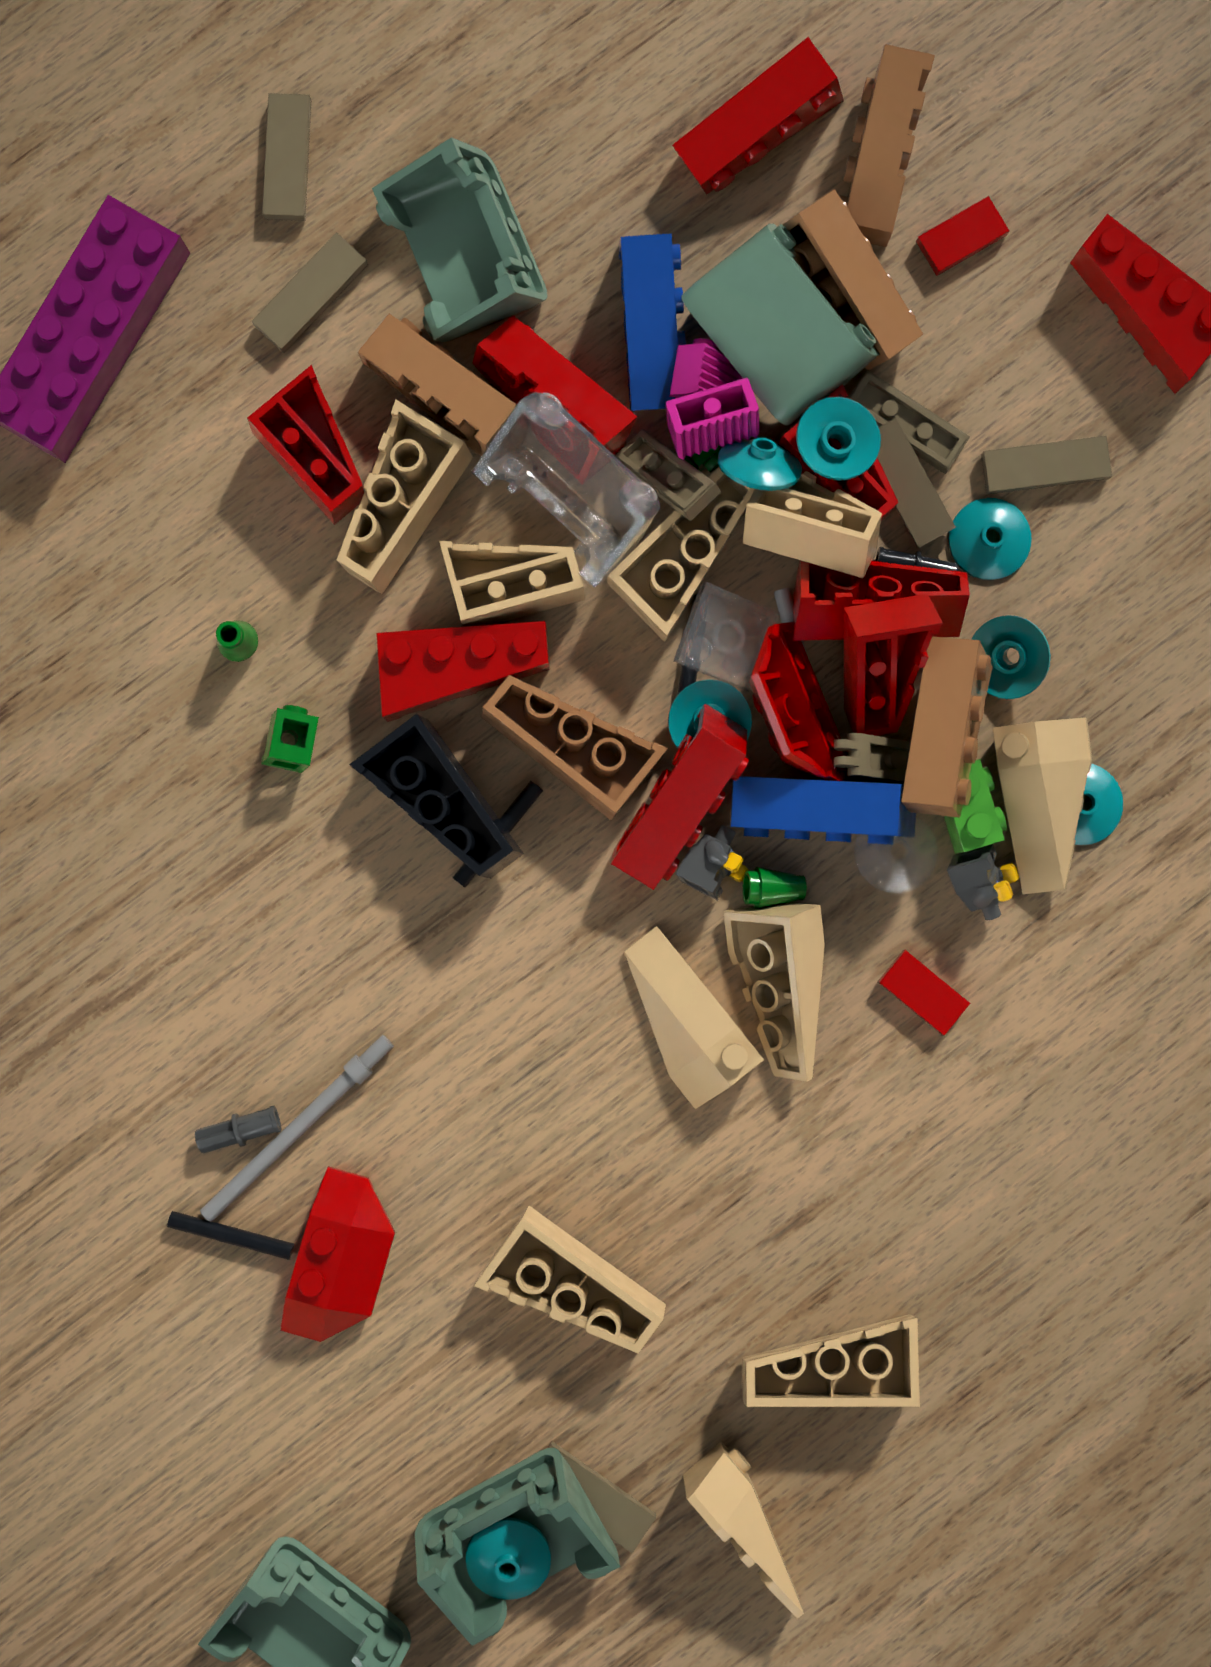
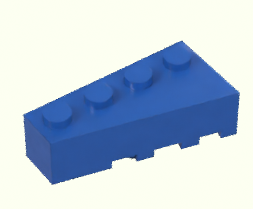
(650, 317)
(821, 806)

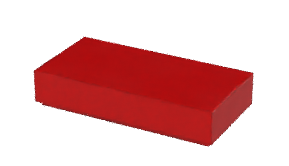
(962, 236)
(923, 992)

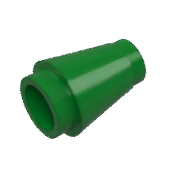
(244, 644)
(772, 887)

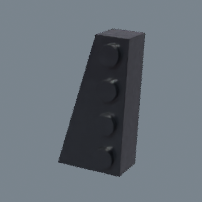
(437, 793)

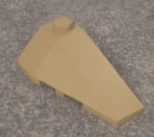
(729, 1504)

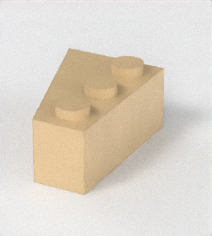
(814, 526)
(509, 581)

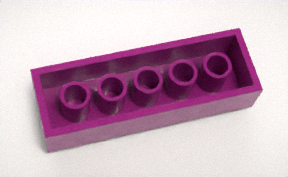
(88, 327)

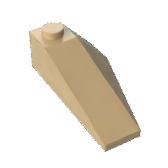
(1043, 789)
(782, 967)
(693, 1031)

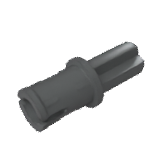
(238, 1130)

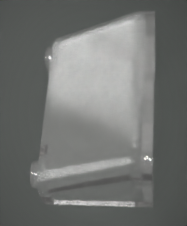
(573, 479)

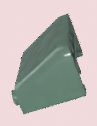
(462, 239)
(778, 325)
(534, 1490)
(305, 1615)

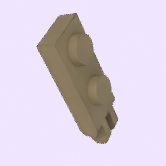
(873, 758)

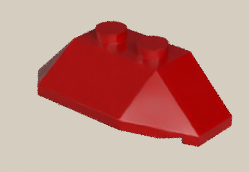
(794, 706)
(338, 1258)

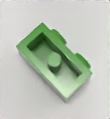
(979, 820)

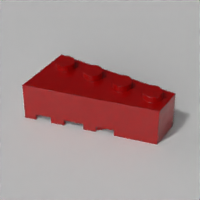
(449, 663)

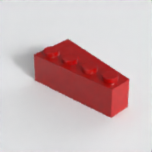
(760, 117)
(1150, 297)
(524, 363)
(824, 593)
(682, 799)

